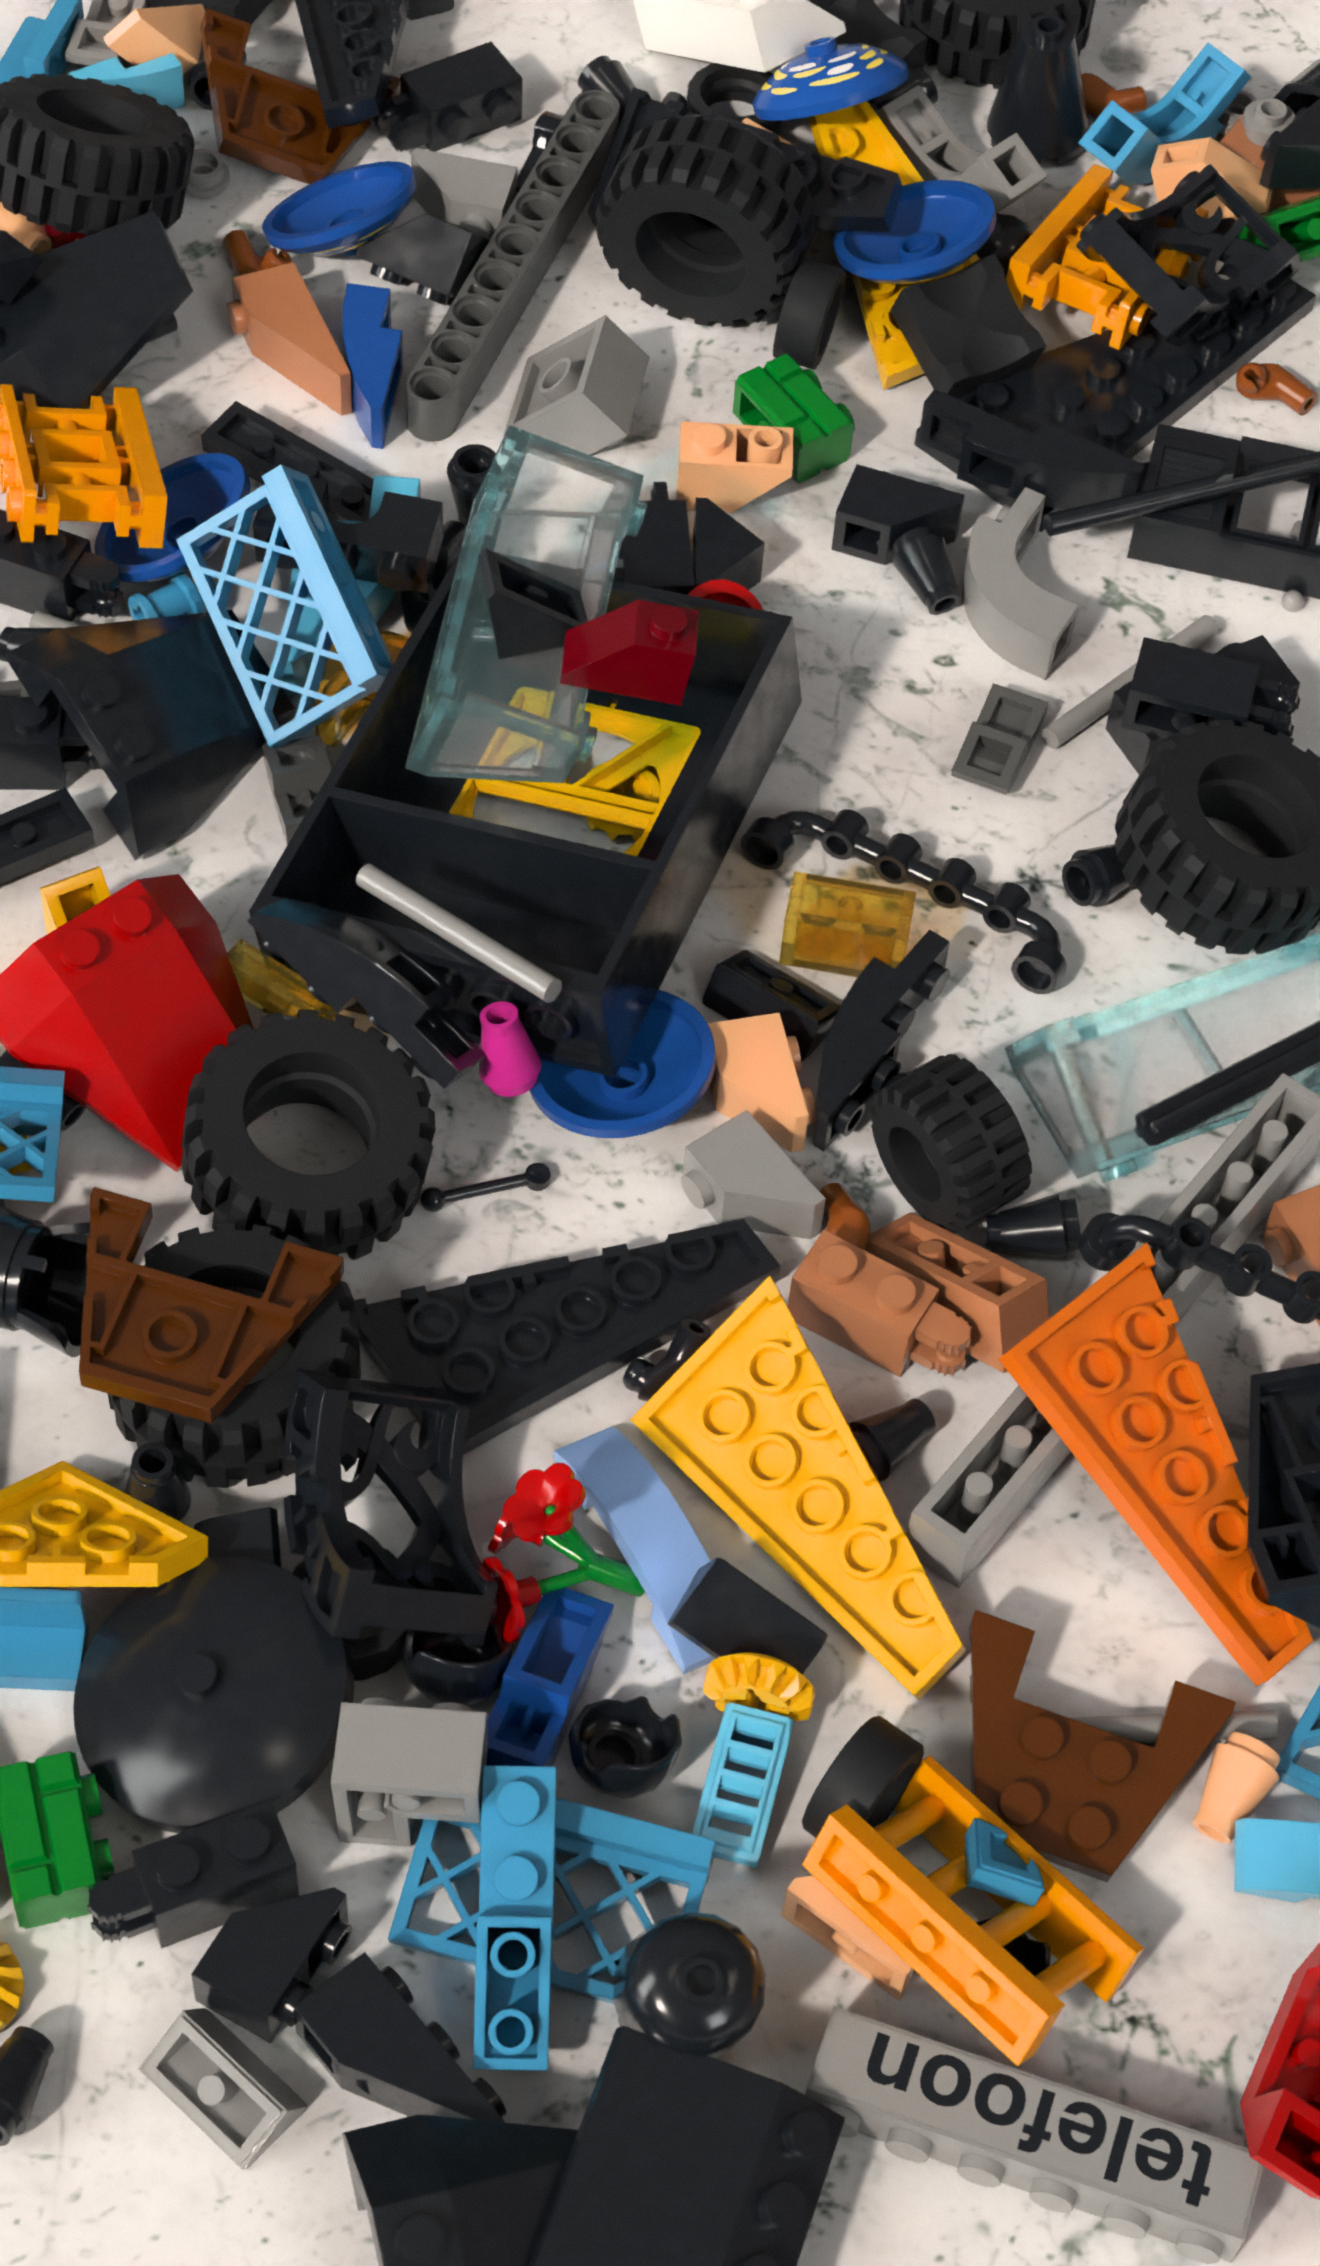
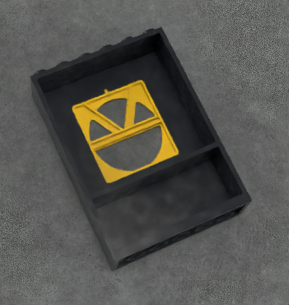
(573, 909)

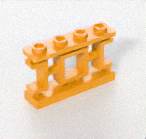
(1079, 281)
(73, 463)

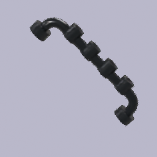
(1039, 962)
(1113, 1237)

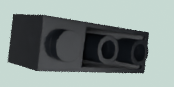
(384, 2051)

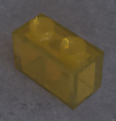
(844, 924)

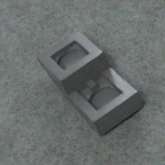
(1000, 739)
(295, 778)

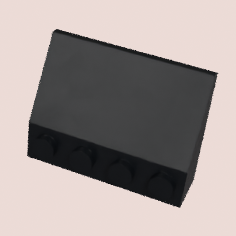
(688, 2165)

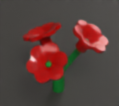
(539, 1515)

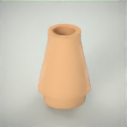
(1235, 1785)

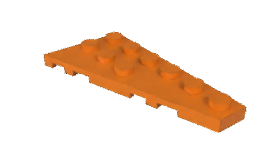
(1153, 1442)

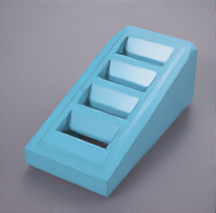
(752, 1740)

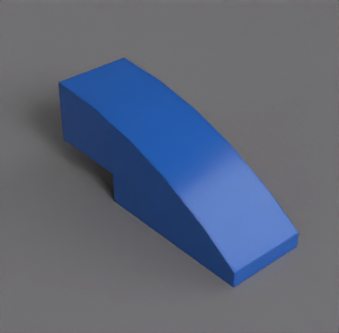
(373, 358)
(546, 1679)

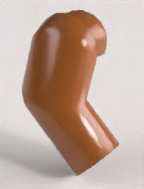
(1100, 93)
(244, 257)
(1275, 383)
(845, 1215)

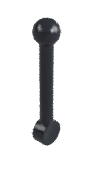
(535, 1178)

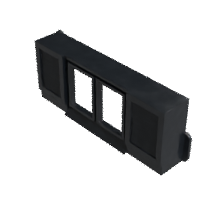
(1206, 534)

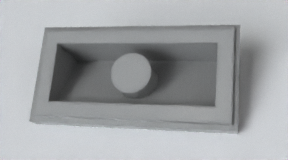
(222, 2086)

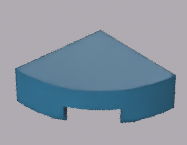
(997, 1867)

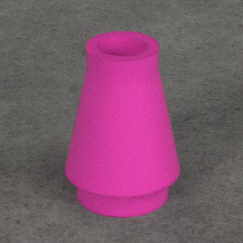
(510, 1057)

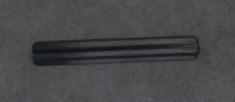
(1229, 1086)

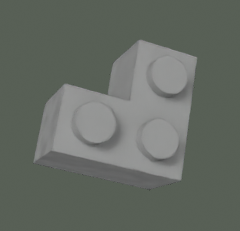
(406, 1767)

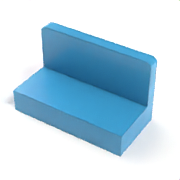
(42, 43)
(41, 1638)

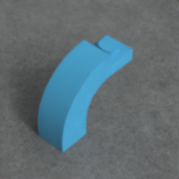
(1185, 113)

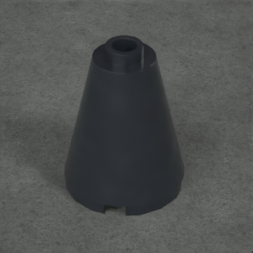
(1042, 93)

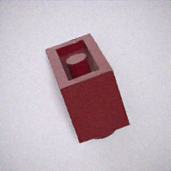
(633, 652)

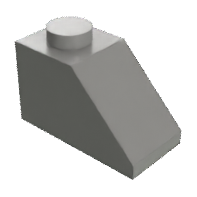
(464, 189)
(747, 1176)

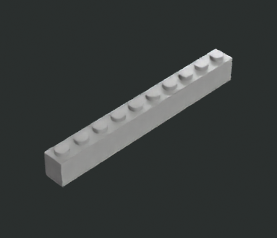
(1018, 1446)

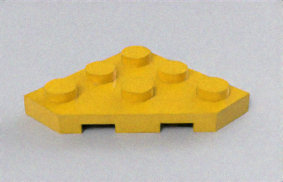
(85, 1533)

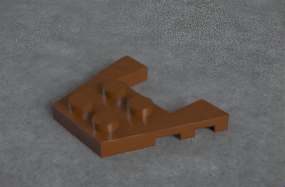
(267, 116)
(177, 1337)
(1066, 1784)

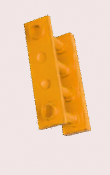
(942, 1941)

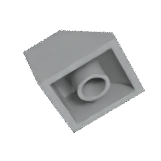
(582, 388)

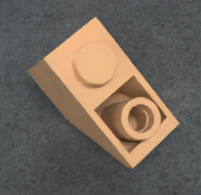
(1178, 159)
(731, 462)
(759, 1074)

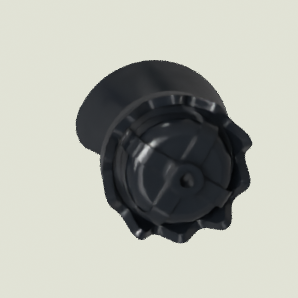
(43, 1279)

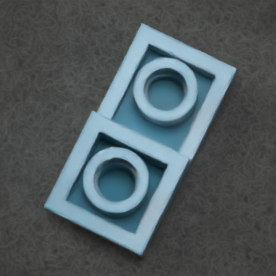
(156, 78)
(1277, 1859)

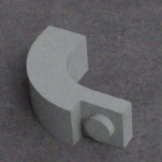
(938, 154)
(1002, 604)

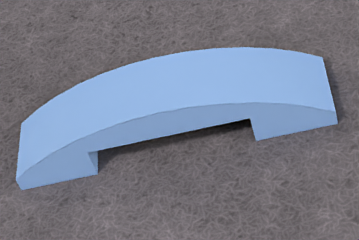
(644, 1526)

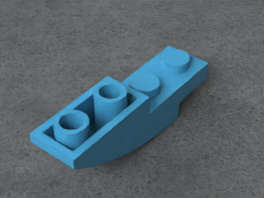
(515, 1918)

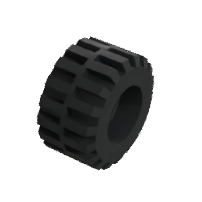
(951, 1143)

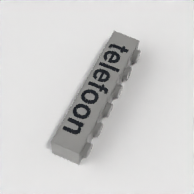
(1036, 2137)

